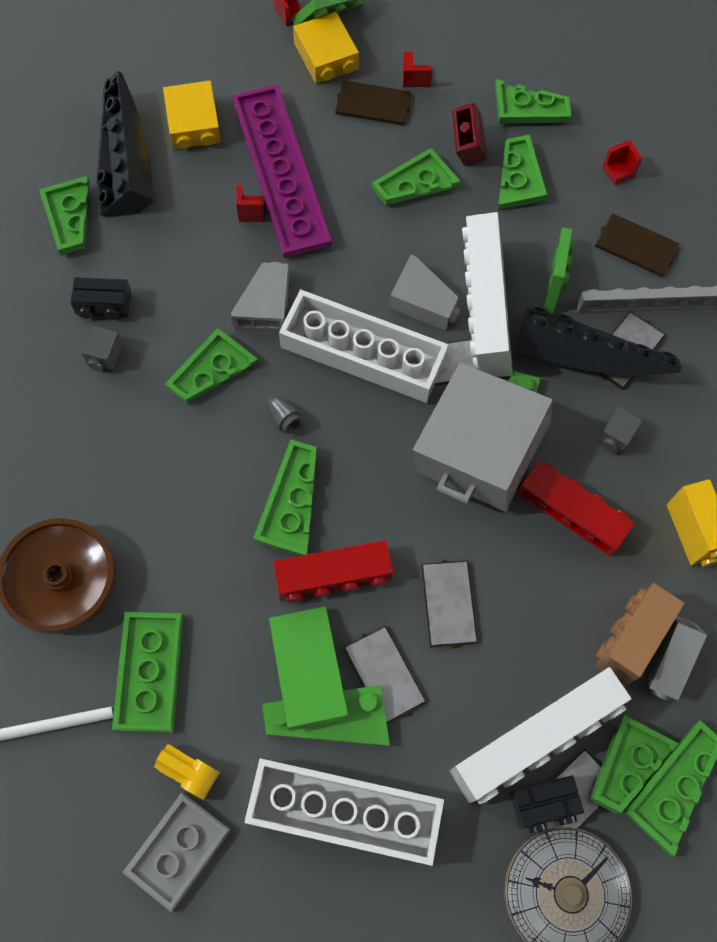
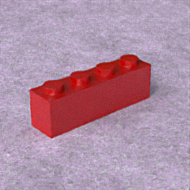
(575, 508)
(333, 571)

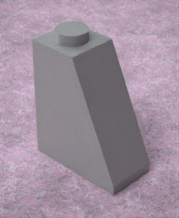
(424, 296)
(264, 300)
(675, 659)

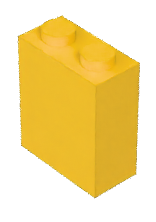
(326, 47)
(191, 115)
(696, 521)

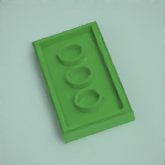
(308, 669)
(148, 672)

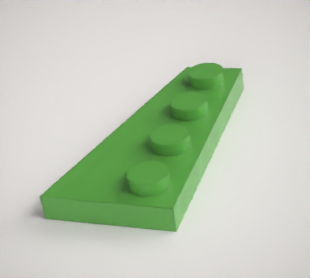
(289, 505)
(365, 721)
(673, 790)

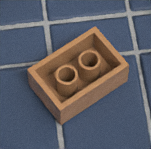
(638, 633)

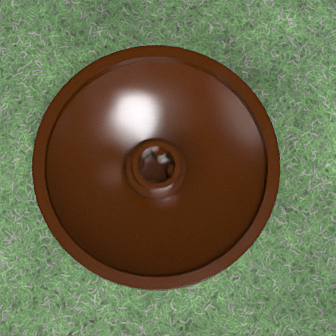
(56, 575)

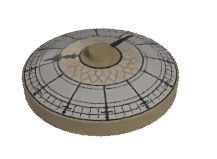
(567, 888)

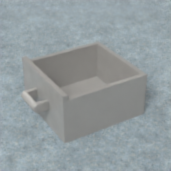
(482, 437)

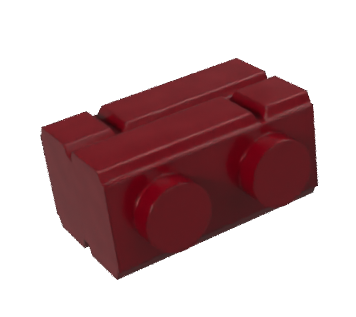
(469, 134)

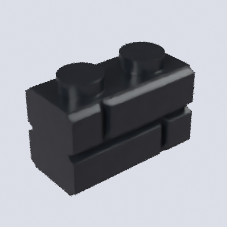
(101, 297)
(547, 803)

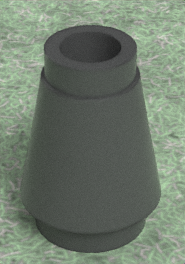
(285, 416)

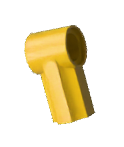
(190, 773)

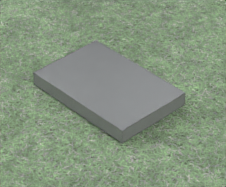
(176, 852)

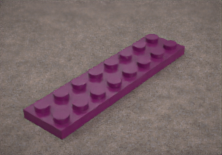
(281, 171)

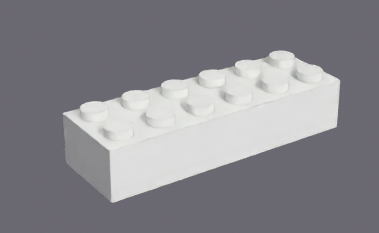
(487, 295)
(363, 345)
(544, 732)
(345, 811)

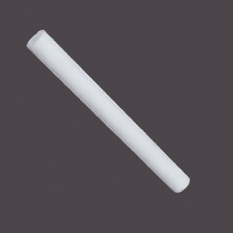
(56, 723)

